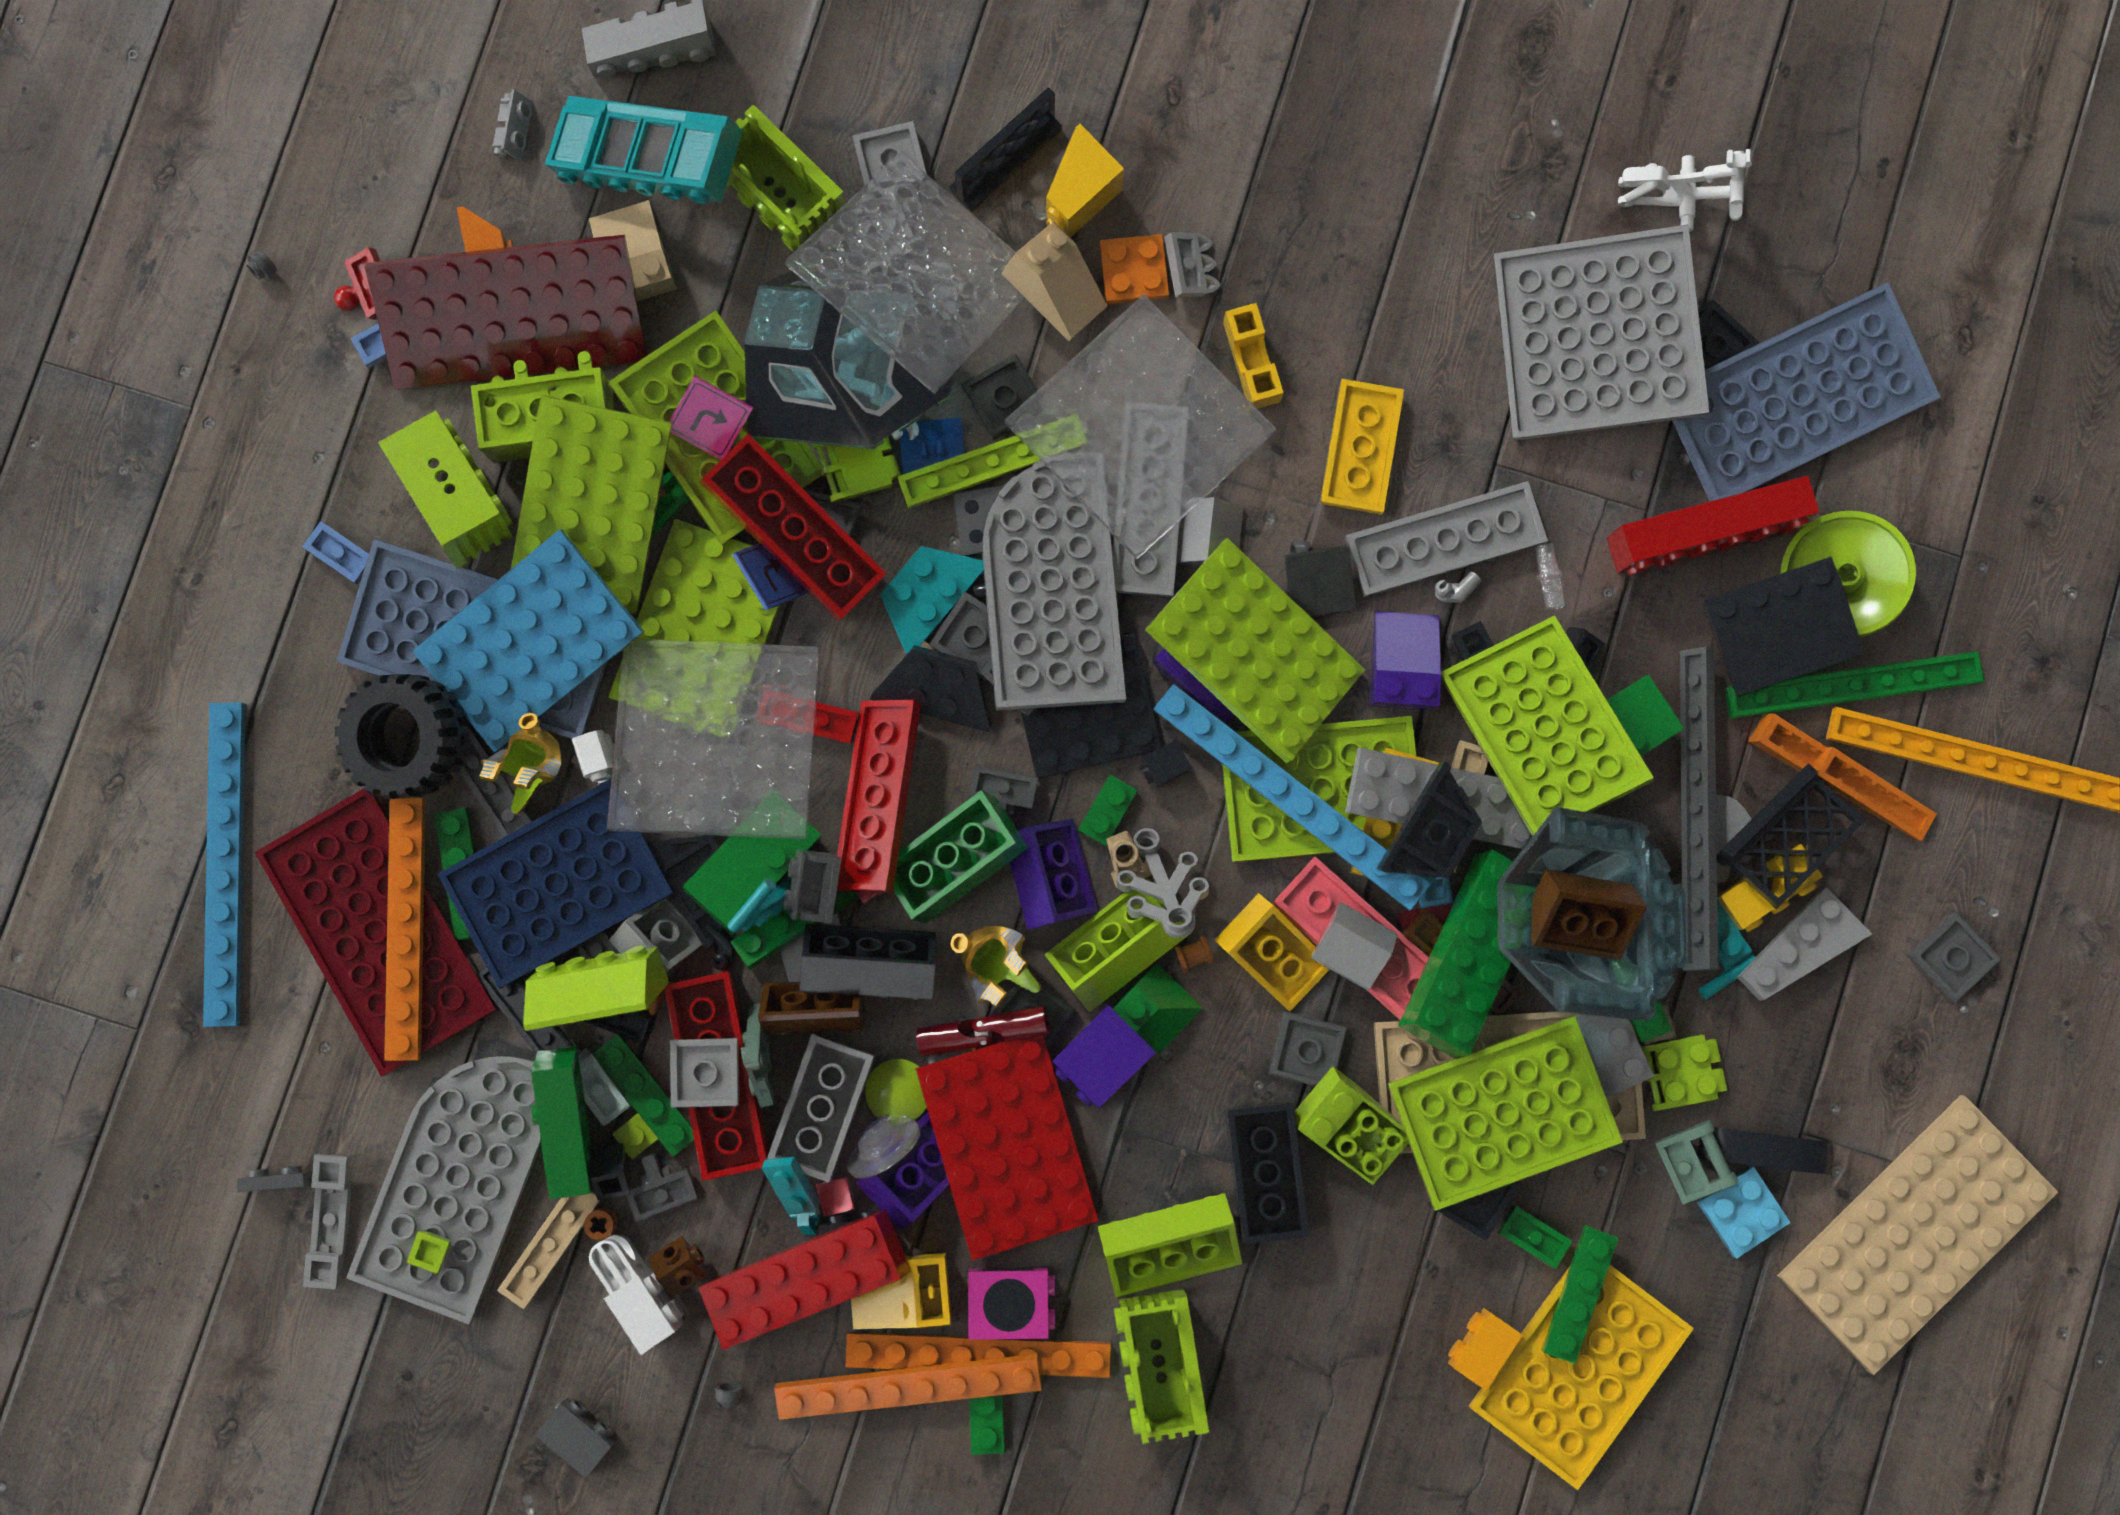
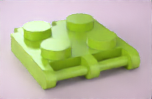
(857, 469)
(1685, 1071)

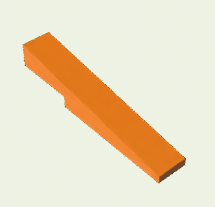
(1843, 776)

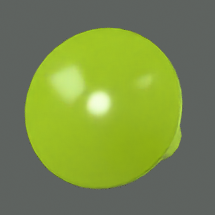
(895, 1090)

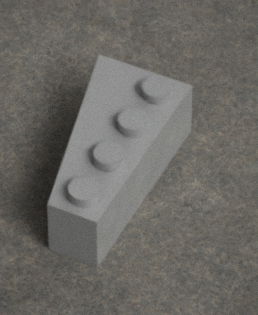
(650, 40)

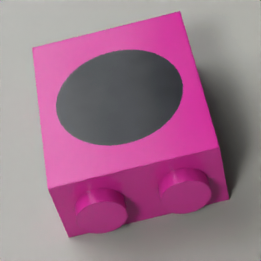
(1010, 1303)

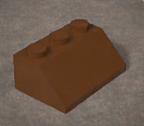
(1585, 914)
(788, 1010)

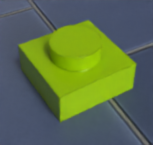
(635, 1136)
(429, 1251)

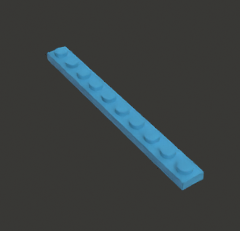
(1287, 794)
(224, 864)

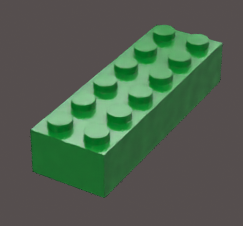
(1463, 965)

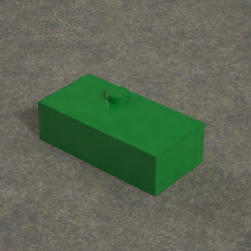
(1644, 714)
(955, 856)
(739, 869)
(562, 1121)

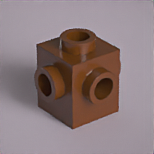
(678, 1266)

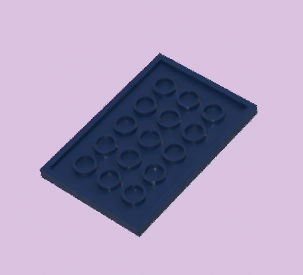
(553, 886)

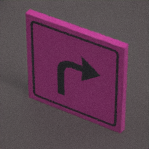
(709, 417)

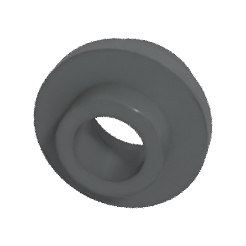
(261, 266)

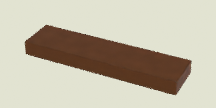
(1424, 933)

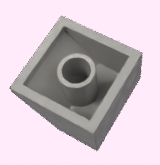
(662, 927)

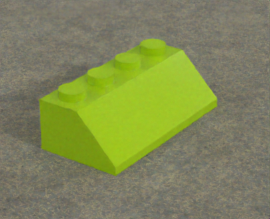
(1110, 950)
(593, 987)
(1170, 1245)

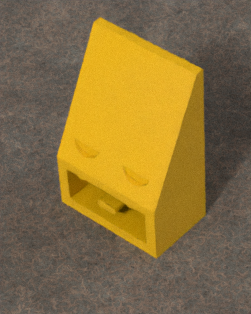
(910, 1302)

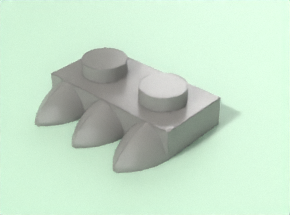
(1189, 265)

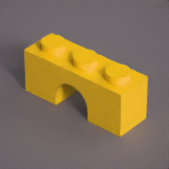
(1248, 347)
(1747, 906)

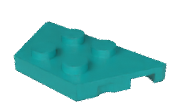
(927, 592)

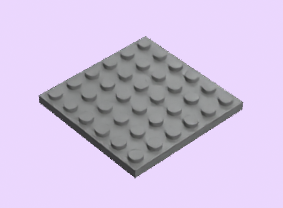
(1601, 333)

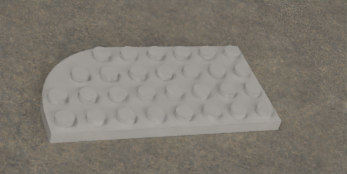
(1050, 598)
(458, 1179)

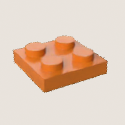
(1134, 268)

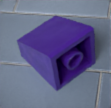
(1102, 1057)

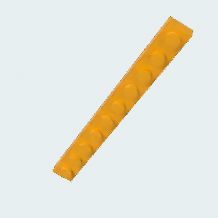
(1974, 759)

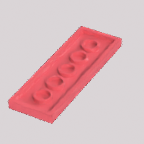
(1310, 906)

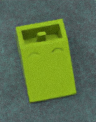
(1351, 1125)

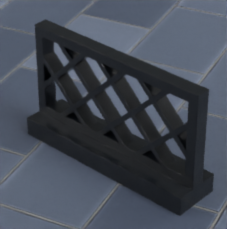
(1007, 151)
(1769, 816)

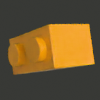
(1484, 1348)

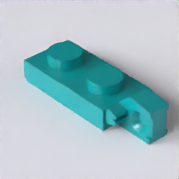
(794, 1192)

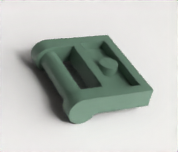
(1686, 1167)

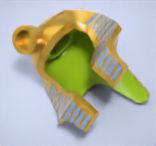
(529, 757)
(991, 957)

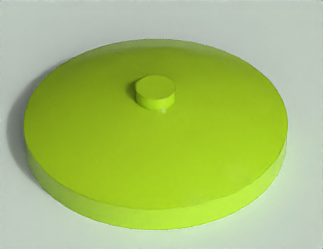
(1870, 560)

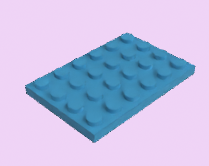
(528, 639)

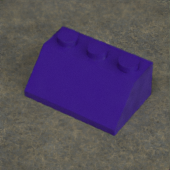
(1052, 875)

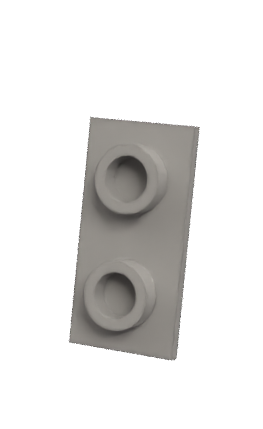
(515, 114)

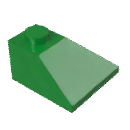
(1157, 1008)

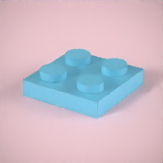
(1744, 1213)

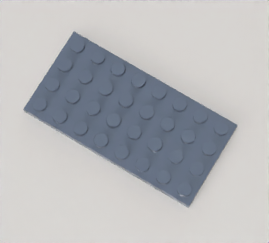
(1806, 394)
(411, 597)

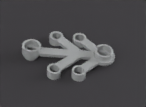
(1163, 888)

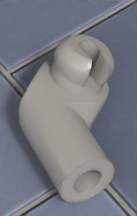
(1457, 591)

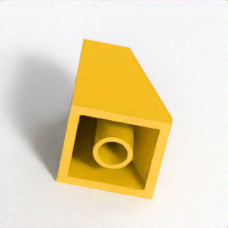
(1083, 183)

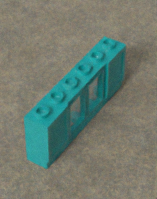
(644, 149)

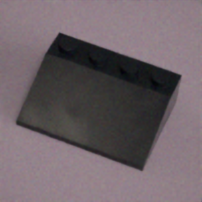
(1783, 626)

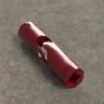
(988, 1030)

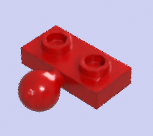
(348, 297)

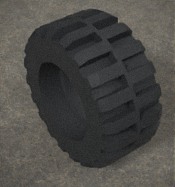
(363, 736)

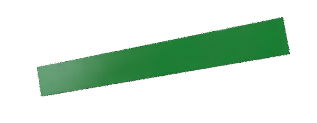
(1859, 685)

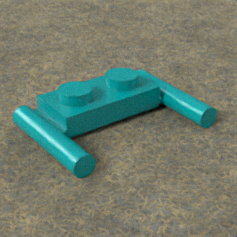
(761, 906)
(1733, 954)

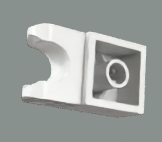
(634, 1293)

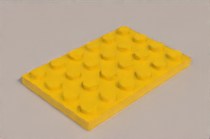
(1575, 1411)

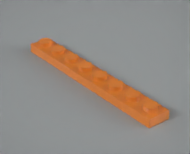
(405, 929)
(915, 1350)
(908, 1386)

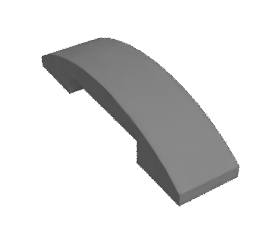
(330, 1221)

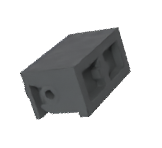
(812, 886)
(576, 1436)

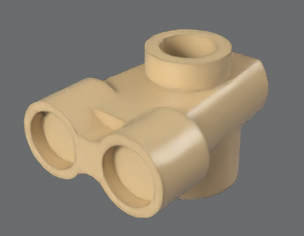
(1128, 861)

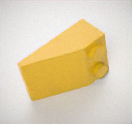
(1272, 951)

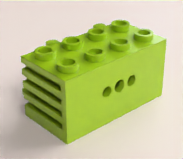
(770, 154)
(509, 418)
(462, 520)
(1178, 1401)

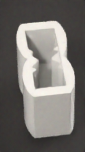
(595, 755)

